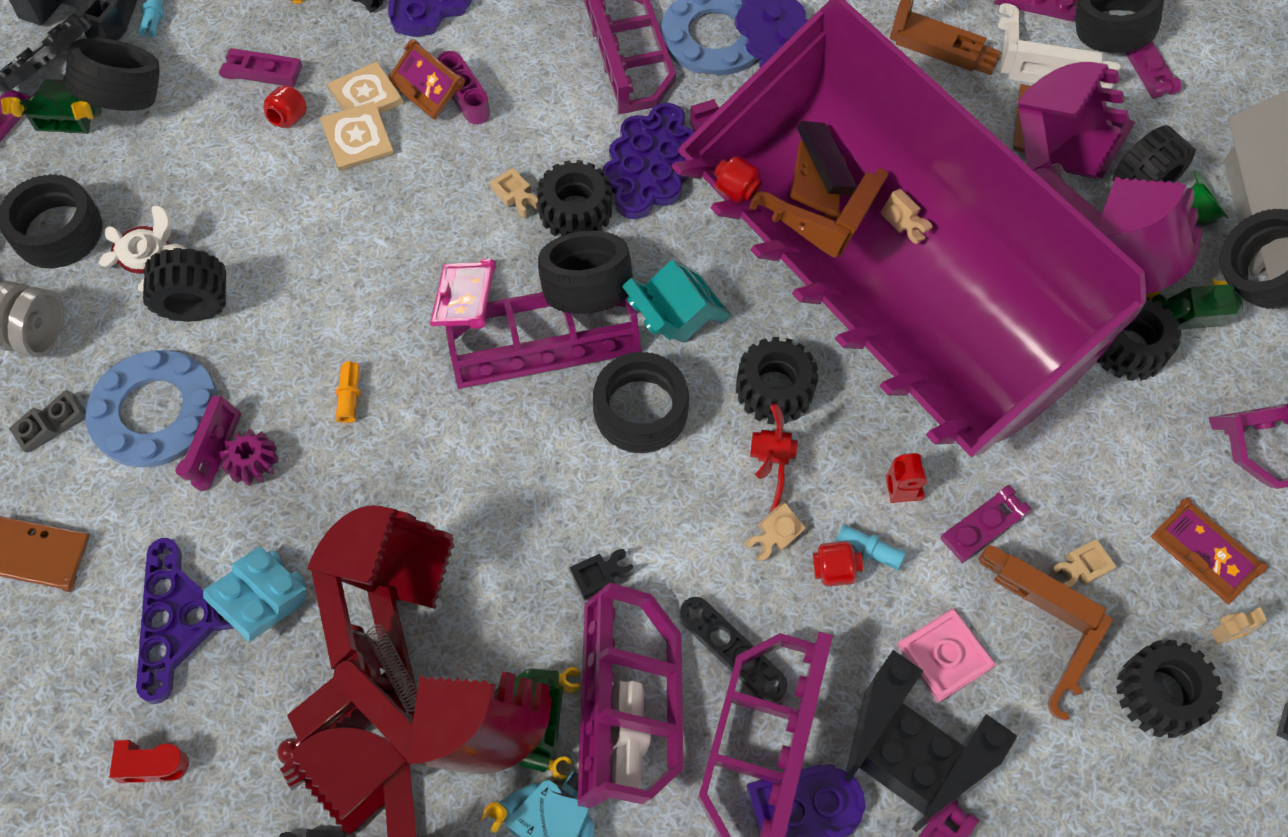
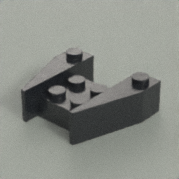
(108, 17)
(914, 754)

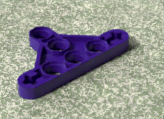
(176, 634)

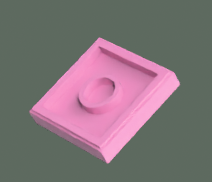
(946, 654)

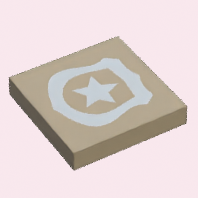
(364, 87)
(356, 136)

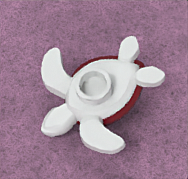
(139, 244)

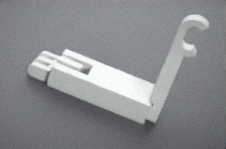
(1033, 60)

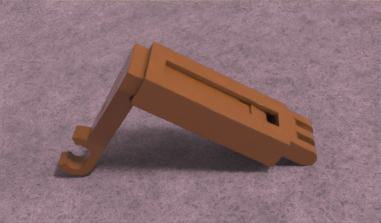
(942, 40)
(820, 230)
(1061, 603)

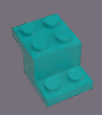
(675, 302)

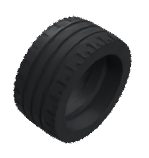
(1118, 32)
(112, 74)
(37, 196)
(1239, 251)
(585, 271)
(636, 368)

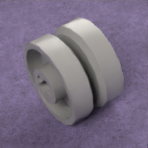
(29, 319)

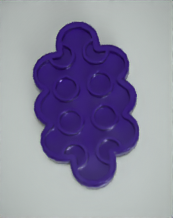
(768, 25)
(643, 160)

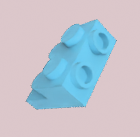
(256, 593)

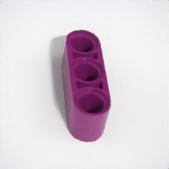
(472, 97)

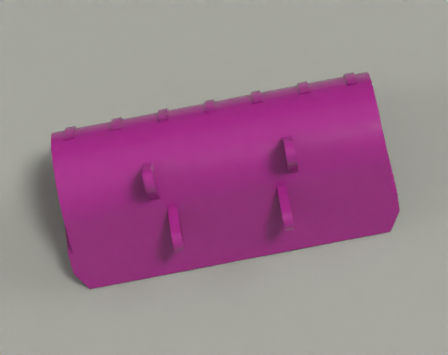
(1003, 291)

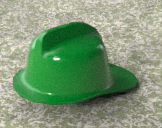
(1206, 201)

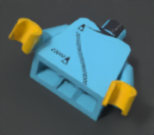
(543, 811)

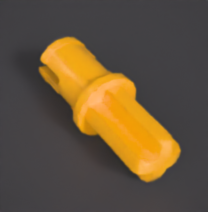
(347, 392)

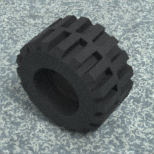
(1157, 157)
(574, 180)
(184, 285)
(781, 358)
(1139, 359)
(1192, 675)

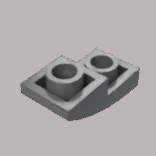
(41, 426)

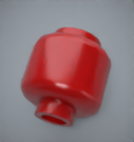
(284, 106)
(737, 179)
(837, 563)

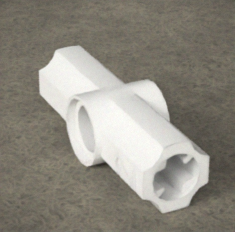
(628, 744)

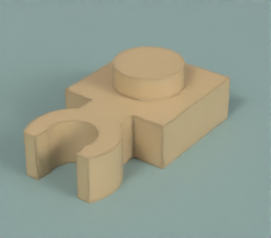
(512, 189)
(902, 215)
(778, 529)
(1086, 563)
(1238, 625)

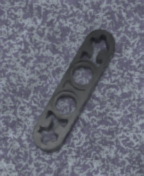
(729, 652)

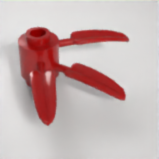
(774, 448)

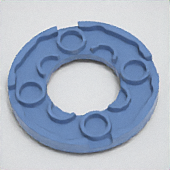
(691, 54)
(113, 387)

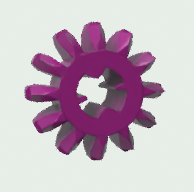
(258, 463)

